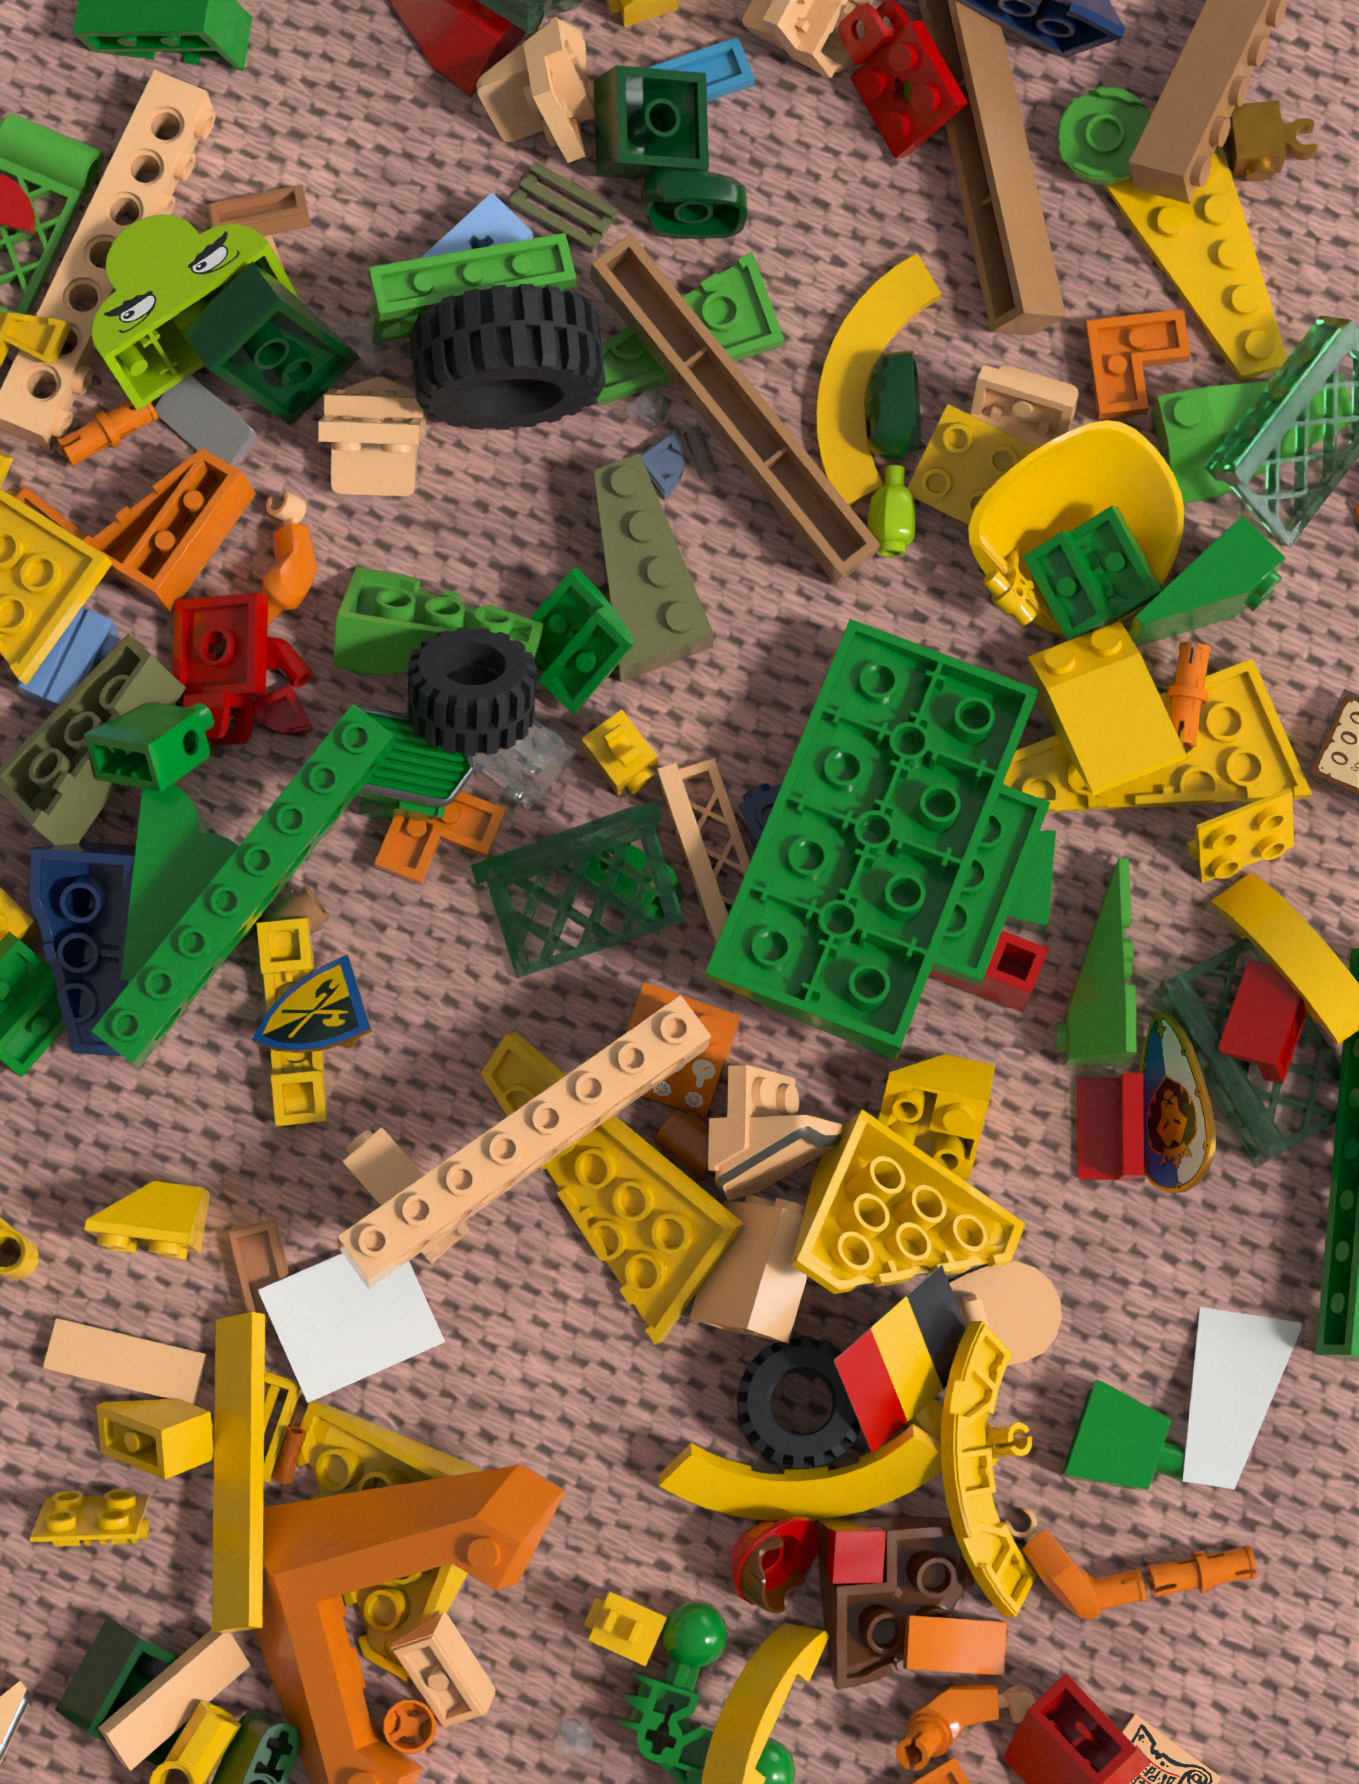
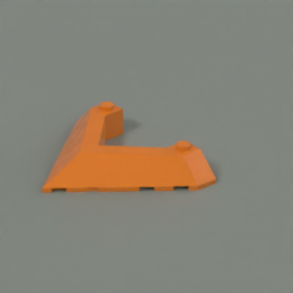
(362, 1539)

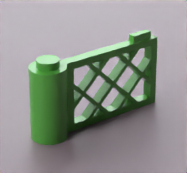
(55, 167)

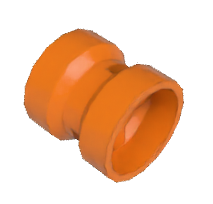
(403, 1727)

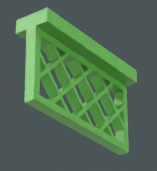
(410, 286)

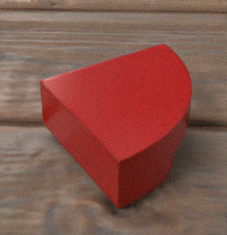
(15, 207)
(282, 712)

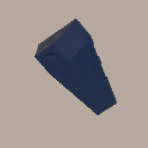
(1056, 25)
(82, 916)

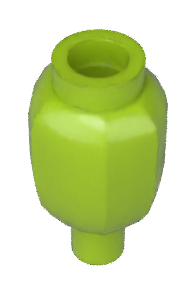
(892, 514)

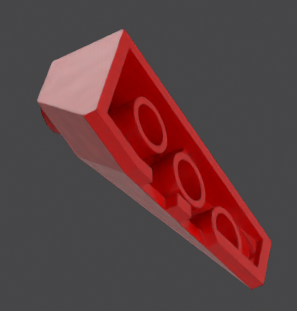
(458, 37)

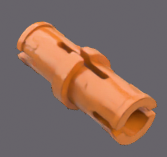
(105, 431)
(1188, 691)
(1201, 1571)

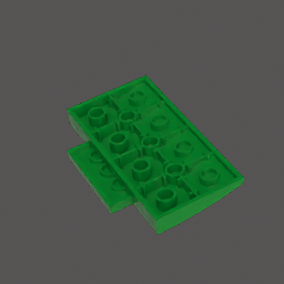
(885, 843)

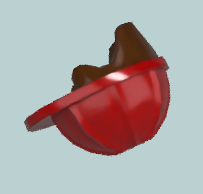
(773, 1561)

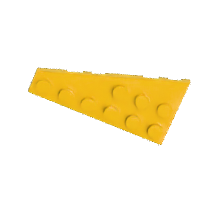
(1211, 265)
(42, 583)
(1236, 760)
(644, 1212)

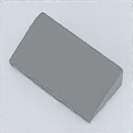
(205, 421)

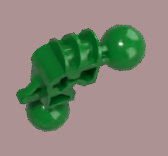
(693, 1640)

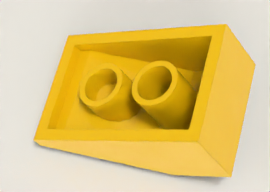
(1105, 708)

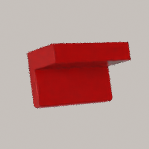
(1264, 1022)
(1110, 1128)

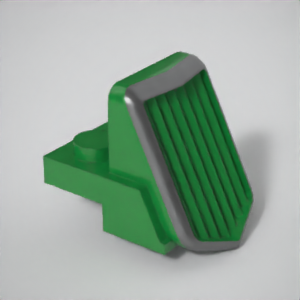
(414, 777)

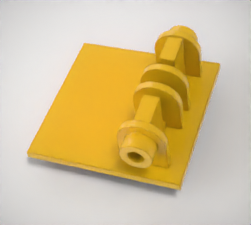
(963, 463)
(1244, 836)
(73, 1518)

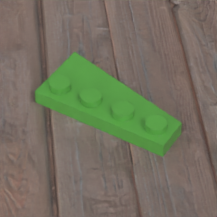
(728, 304)

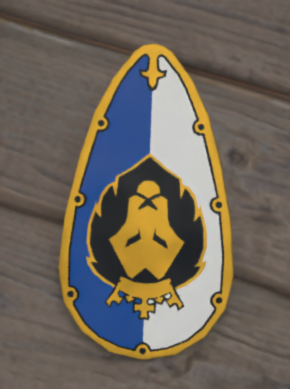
(1175, 1109)

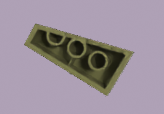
(646, 571)
(52, 771)

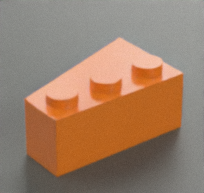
(175, 529)

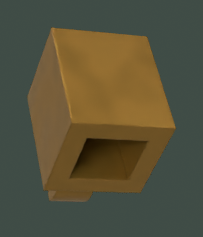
(1261, 141)

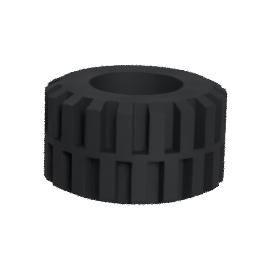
(471, 691)
(755, 1412)

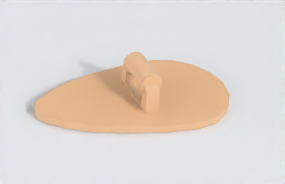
(1014, 1304)

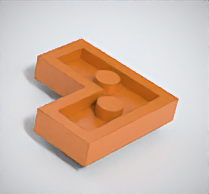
(1122, 348)
(413, 844)

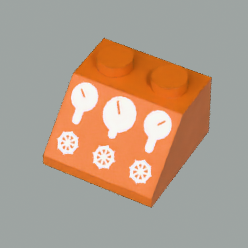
(697, 1081)

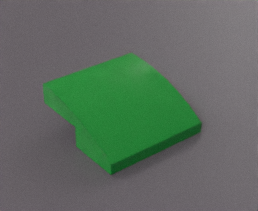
(1093, 574)
(579, 640)
(27, 1006)

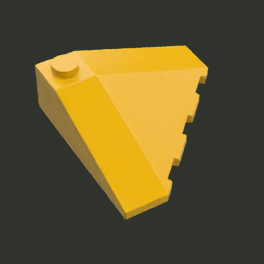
(894, 1214)
(359, 1456)

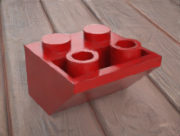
(1072, 1742)

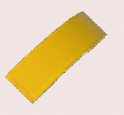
(1295, 952)
(296, 1077)
(757, 1701)

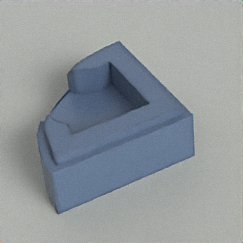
(665, 463)

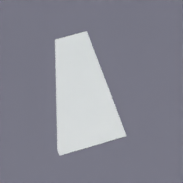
(1232, 1388)

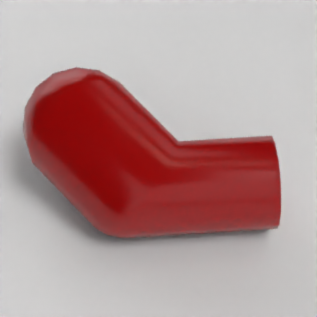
(286, 660)

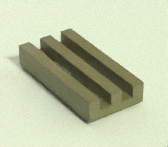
(550, 178)

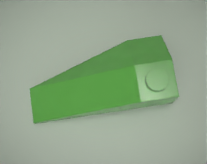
(1198, 420)
(390, 617)
(1102, 1009)

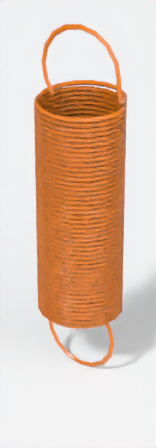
(289, 1454)

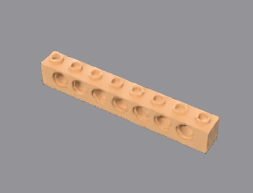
(163, 105)
(523, 1142)

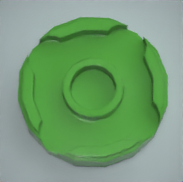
(1101, 134)

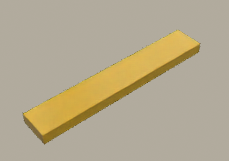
(238, 1473)

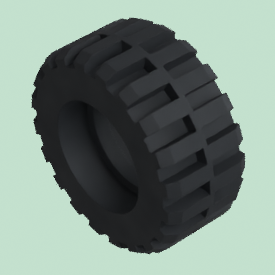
(507, 357)

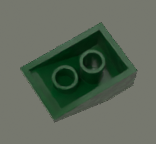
(269, 344)

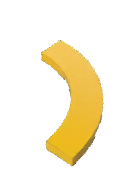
(845, 374)
(969, 1474)
(808, 1493)

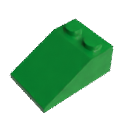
(1215, 587)

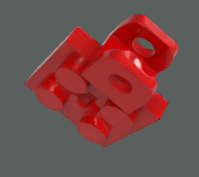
(896, 56)
(227, 680)

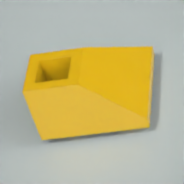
(940, 1108)
(158, 1216)

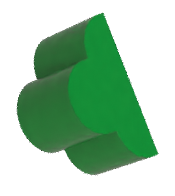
(170, 871)

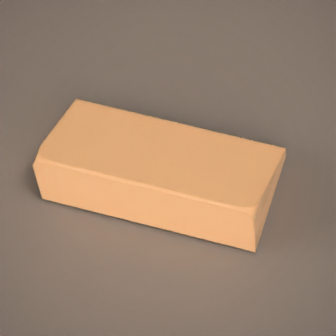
(445, 1671)

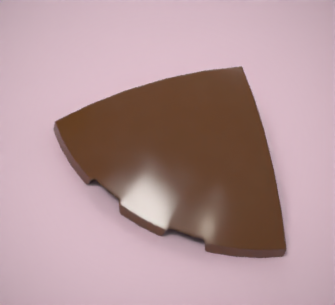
(867, 1620)

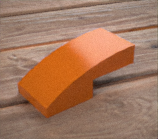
(954, 1645)

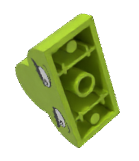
(161, 284)

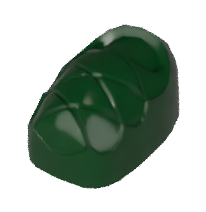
(694, 204)
(894, 406)

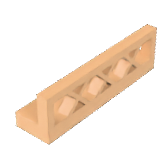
(691, 842)

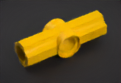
(199, 1745)

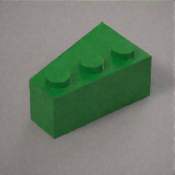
(172, 26)

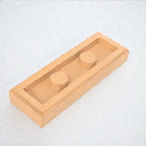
(124, 1361)
(173, 1697)

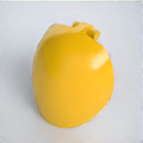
(1062, 489)

